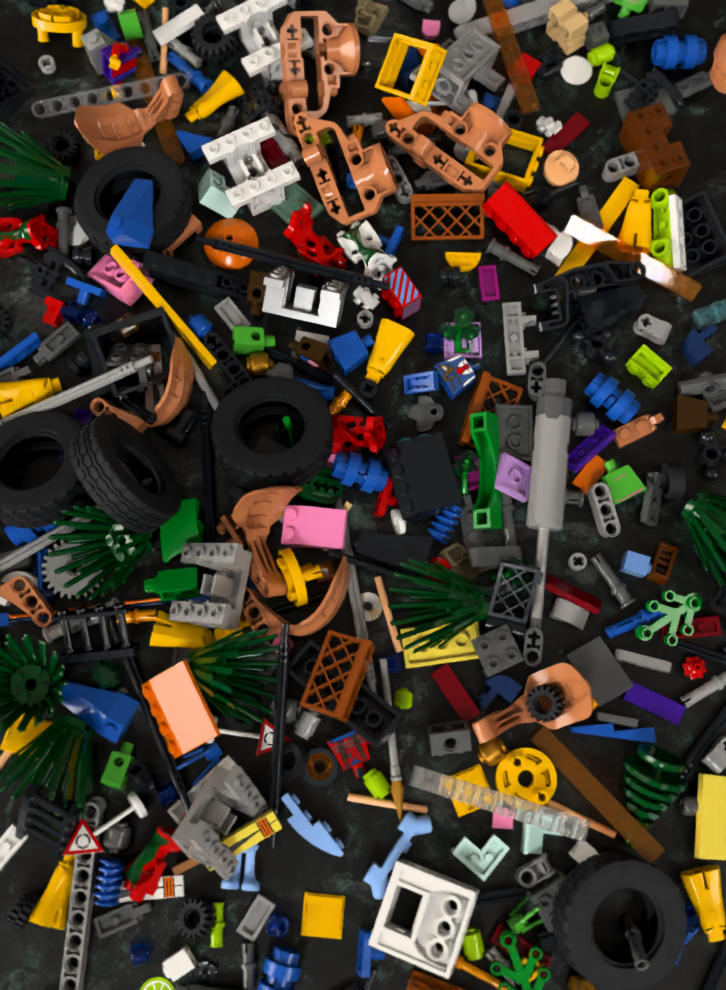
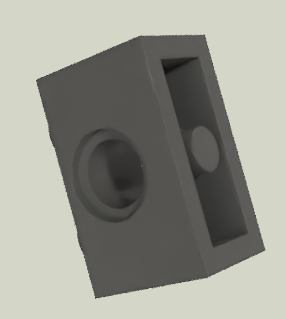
(440, 732)

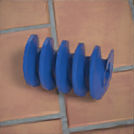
(444, 523)
(110, 882)

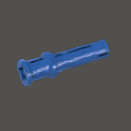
(196, 76)
(643, 617)

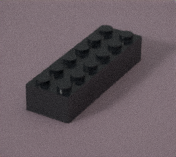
(371, 715)

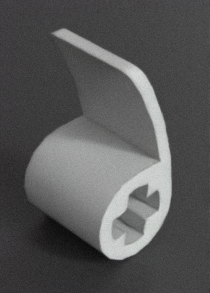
(569, 612)

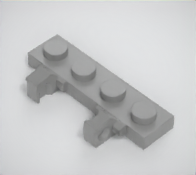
(513, 325)

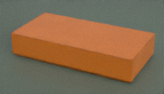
(589, 474)

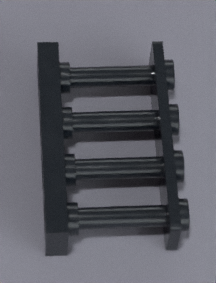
(89, 651)
(28, 818)

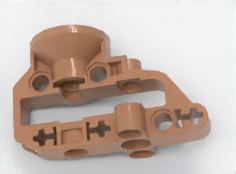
(337, 50)
(482, 132)
(371, 174)

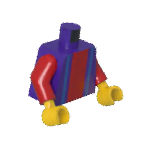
(119, 61)

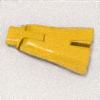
(222, 90)
(637, 222)
(388, 346)
(25, 393)
(179, 634)
(705, 893)
(54, 903)

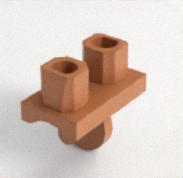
(228, 525)

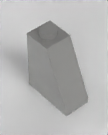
(93, 43)

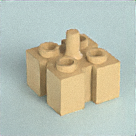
(567, 26)

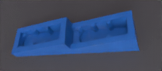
(643, 734)

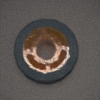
(328, 775)

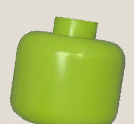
(403, 698)

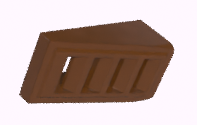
(658, 574)

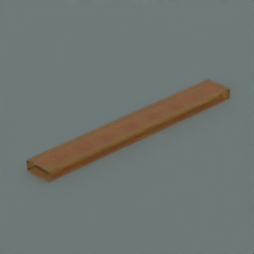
(511, 56)
(164, 129)
(623, 251)
(598, 795)

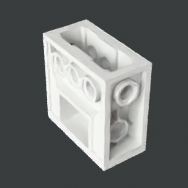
(420, 943)

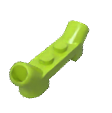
(662, 243)

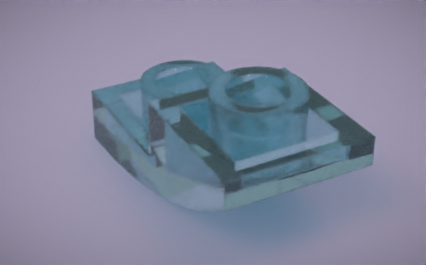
(710, 315)

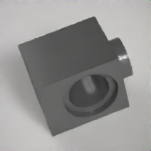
(596, 35)

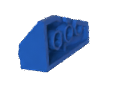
(133, 217)
(101, 709)

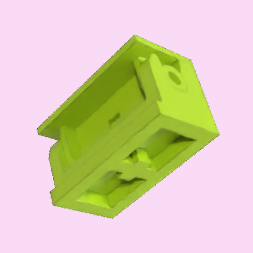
(648, 367)

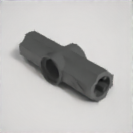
(705, 384)

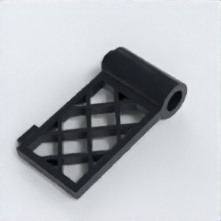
(515, 623)

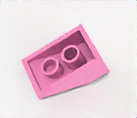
(115, 280)
(314, 527)

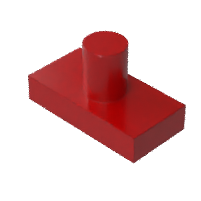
(385, 498)

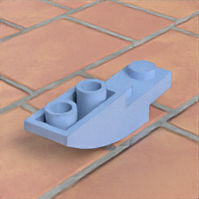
(316, 833)

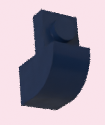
(409, 64)
(694, 345)
(501, 686)

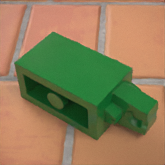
(175, 584)

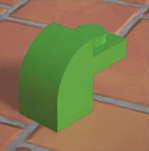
(130, 25)

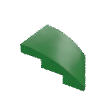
(181, 529)

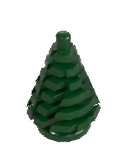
(651, 784)

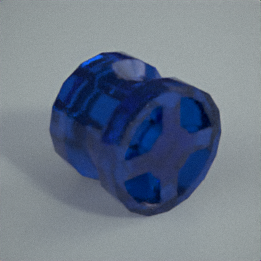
(433, 343)
(167, 794)

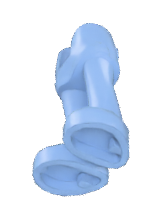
(249, 882)

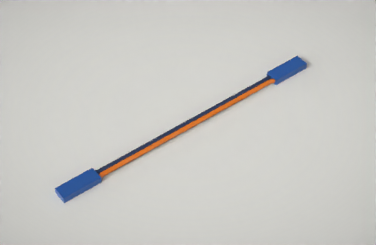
(5, 617)

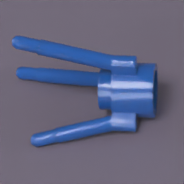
(325, 391)
(38, 561)
(210, 751)

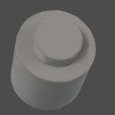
(307, 724)

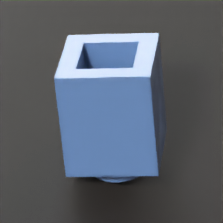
(635, 564)

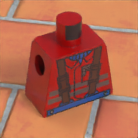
(350, 752)

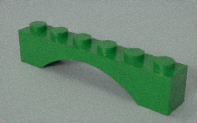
(485, 434)

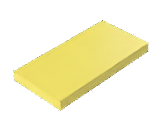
(456, 650)
(711, 818)

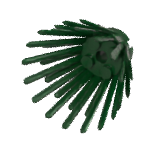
(33, 170)
(709, 516)
(113, 544)
(460, 602)
(216, 666)
(17, 681)
(55, 746)

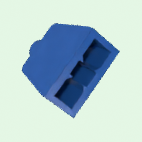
(350, 350)

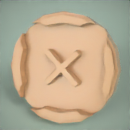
(560, 168)

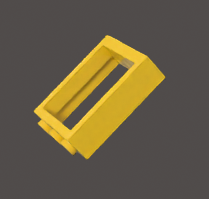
(426, 76)
(520, 140)

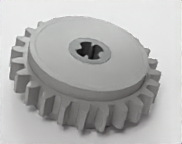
(58, 580)

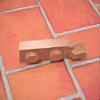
(636, 429)

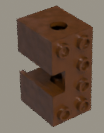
(660, 162)

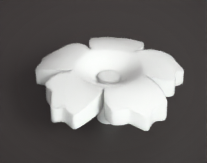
(114, 5)

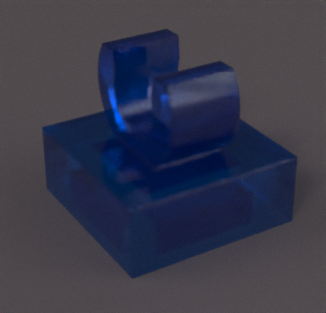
(72, 314)
(393, 662)
(692, 918)

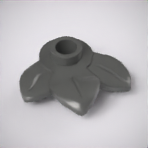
(422, 413)

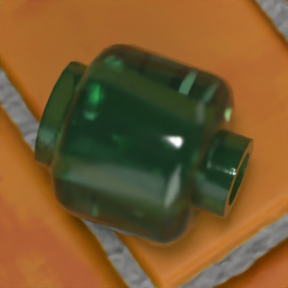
(106, 674)

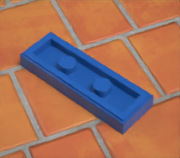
(20, 351)

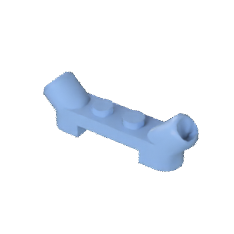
(410, 826)

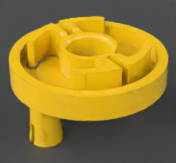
(60, 20)
(296, 576)
(517, 762)

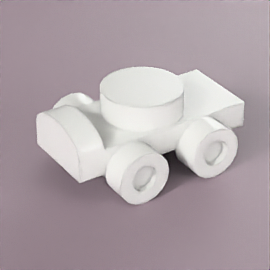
(549, 125)
(363, 295)

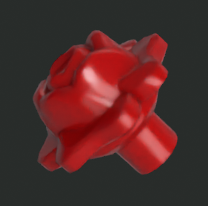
(694, 667)

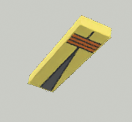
(251, 833)

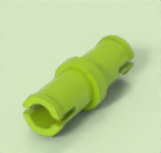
(216, 937)

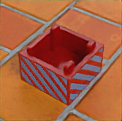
(402, 294)

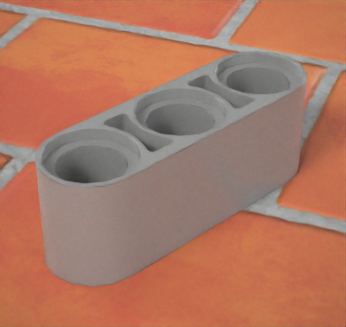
(620, 168)
(610, 517)

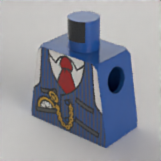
(456, 374)

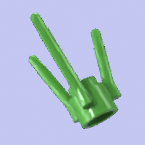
(518, 921)

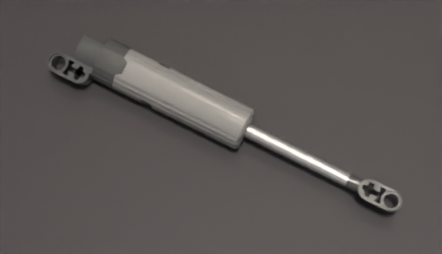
(546, 481)

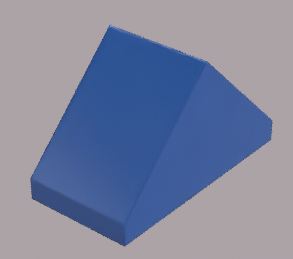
(192, 144)

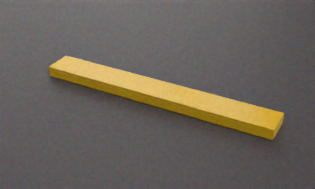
(608, 214)
(158, 301)

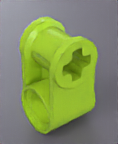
(606, 79)

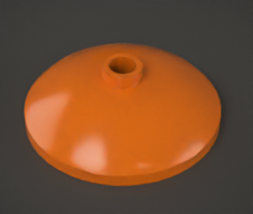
(242, 234)

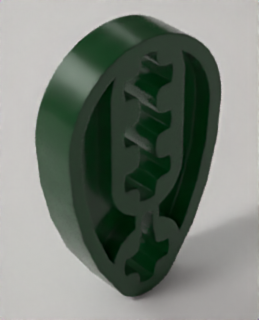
(320, 495)

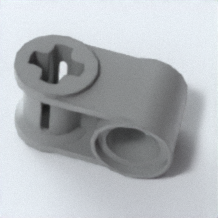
(653, 328)
(715, 756)
(536, 870)

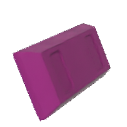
(488, 283)

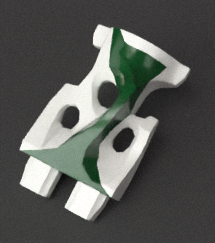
(357, 247)

